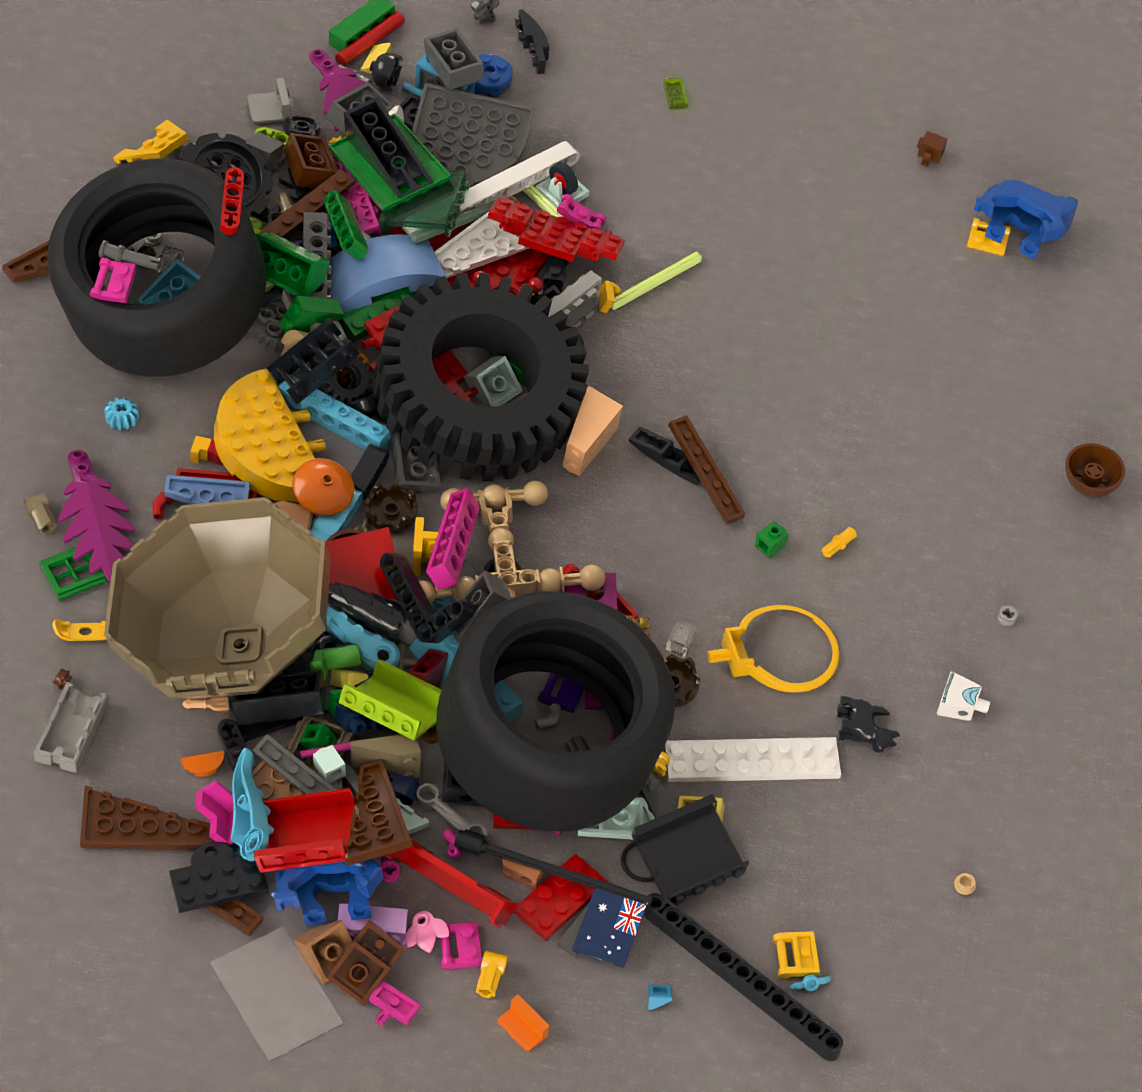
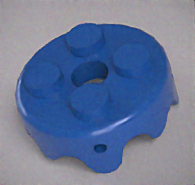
(496, 80)

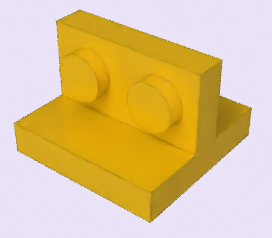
(423, 545)

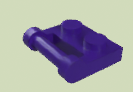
(567, 696)

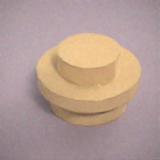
(965, 884)

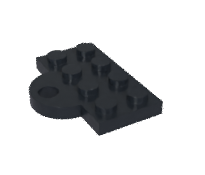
(216, 879)

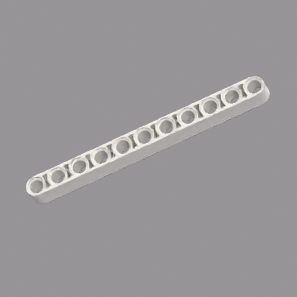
(516, 178)

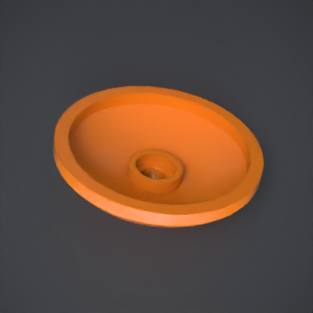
(321, 496)

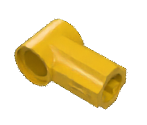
(492, 969)

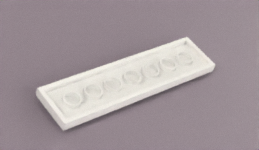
(752, 759)

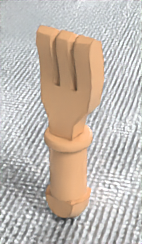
(215, 704)

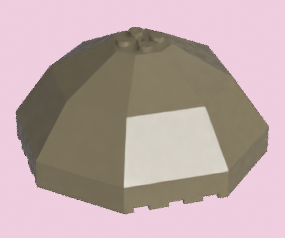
(217, 582)

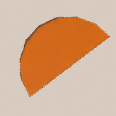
(203, 764)

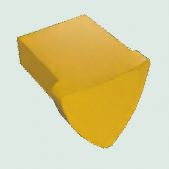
(607, 294)

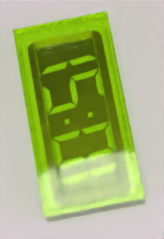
(675, 93)

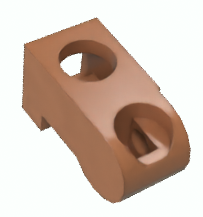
(521, 873)

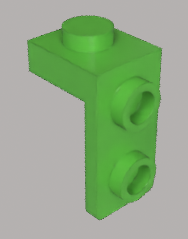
(336, 658)

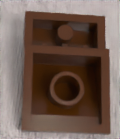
(366, 962)

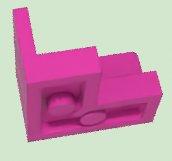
(217, 805)

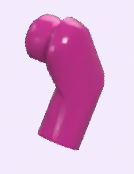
(450, 836)

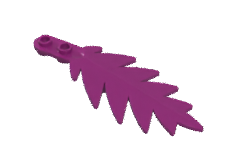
(339, 80)
(94, 516)

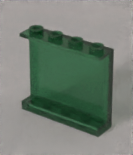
(432, 209)

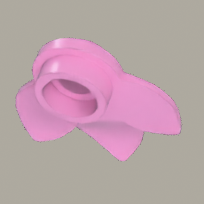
(425, 934)

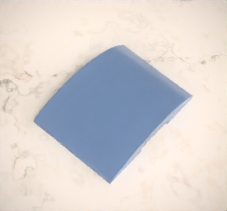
(388, 266)

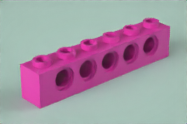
(453, 539)

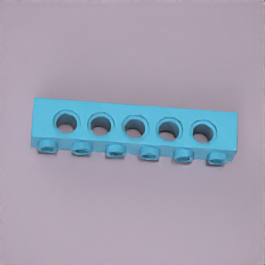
(340, 418)

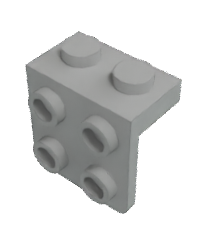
(272, 105)

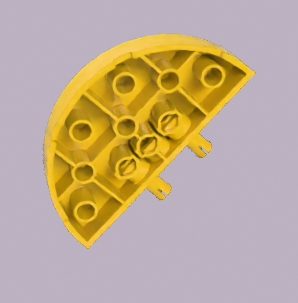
(261, 436)

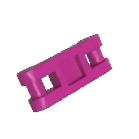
(580, 213)

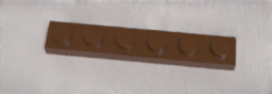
(312, 202)
(706, 469)

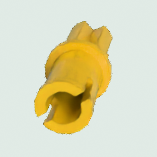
(839, 542)

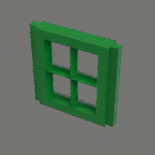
(77, 587)

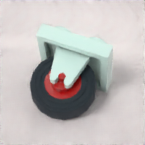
(562, 182)

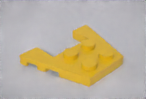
(167, 140)

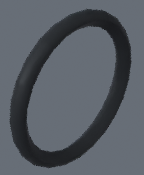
(627, 871)

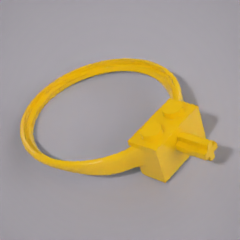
(741, 665)

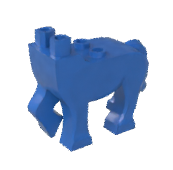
(1028, 209)
(305, 883)

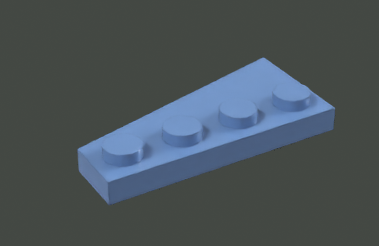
(204, 490)

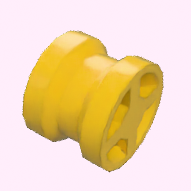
(662, 762)

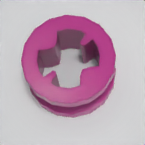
(395, 871)

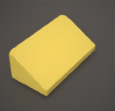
(376, 51)
(342, 676)

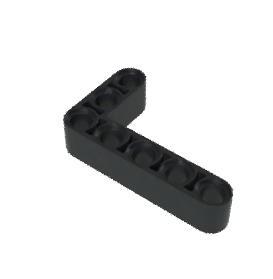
(415, 602)

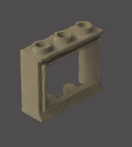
(343, 737)

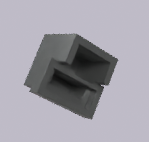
(269, 148)

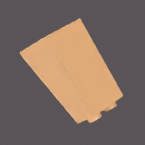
(592, 429)

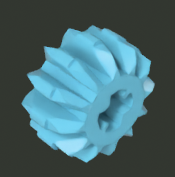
(121, 413)

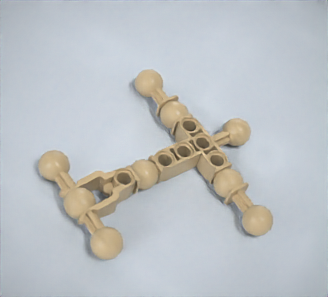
(501, 543)

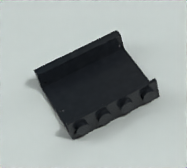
(688, 850)

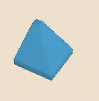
(658, 995)

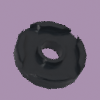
(301, 125)

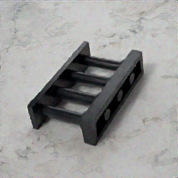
(304, 351)

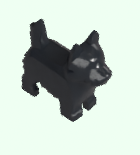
(861, 725)

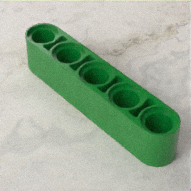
(346, 225)

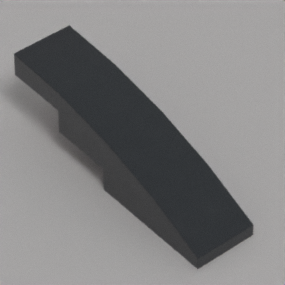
(664, 453)

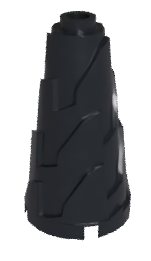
(371, 610)

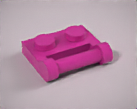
(120, 281)
(467, 946)

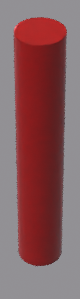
(370, 38)

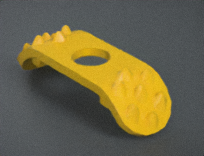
(70, 631)

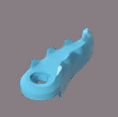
(351, 633)
(250, 815)

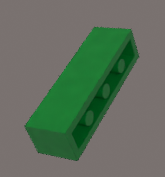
(359, 23)

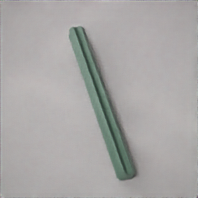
(464, 218)

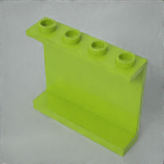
(394, 700)

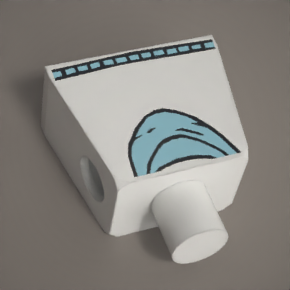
(961, 698)

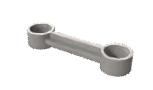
(445, 810)

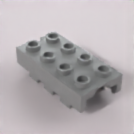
(578, 299)
(70, 728)

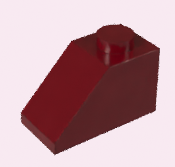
(430, 667)

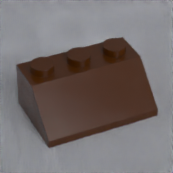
(309, 160)

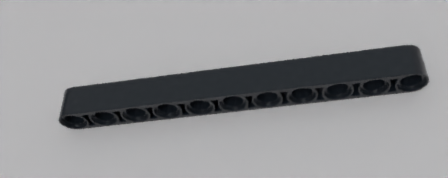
(746, 985)

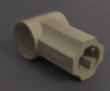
(39, 509)

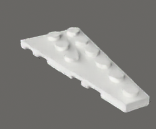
(477, 246)

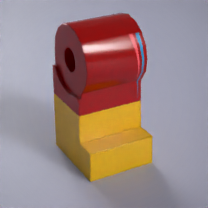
(205, 450)

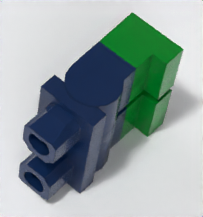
(349, 718)

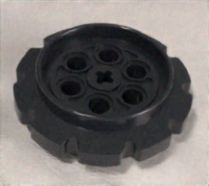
(234, 151)

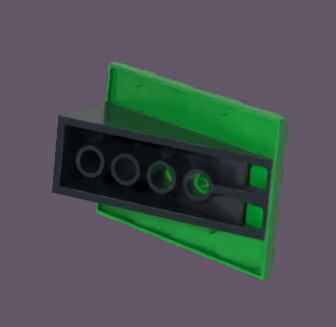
(386, 156)

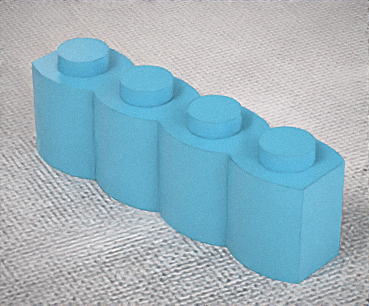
(326, 526)

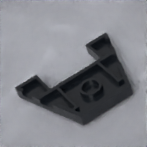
(294, 195)

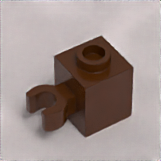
(931, 148)

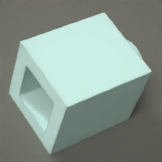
(329, 764)

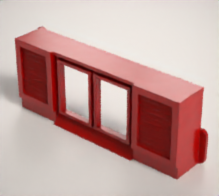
(478, 895)

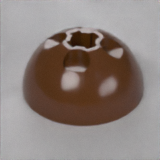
(1094, 469)

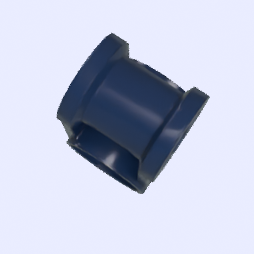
(404, 787)

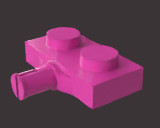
(393, 1004)

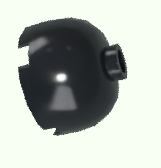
(386, 70)

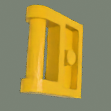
(978, 240)
(803, 951)

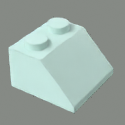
(494, 382)

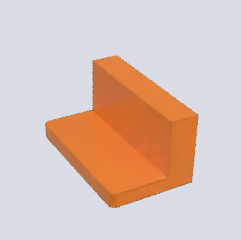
(524, 1024)

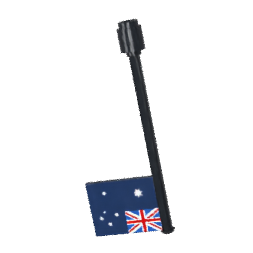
(610, 916)

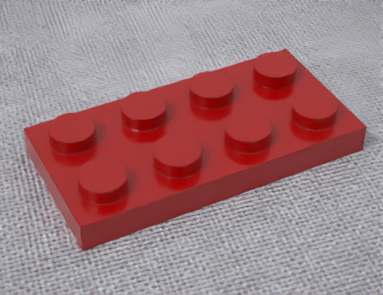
(557, 899)

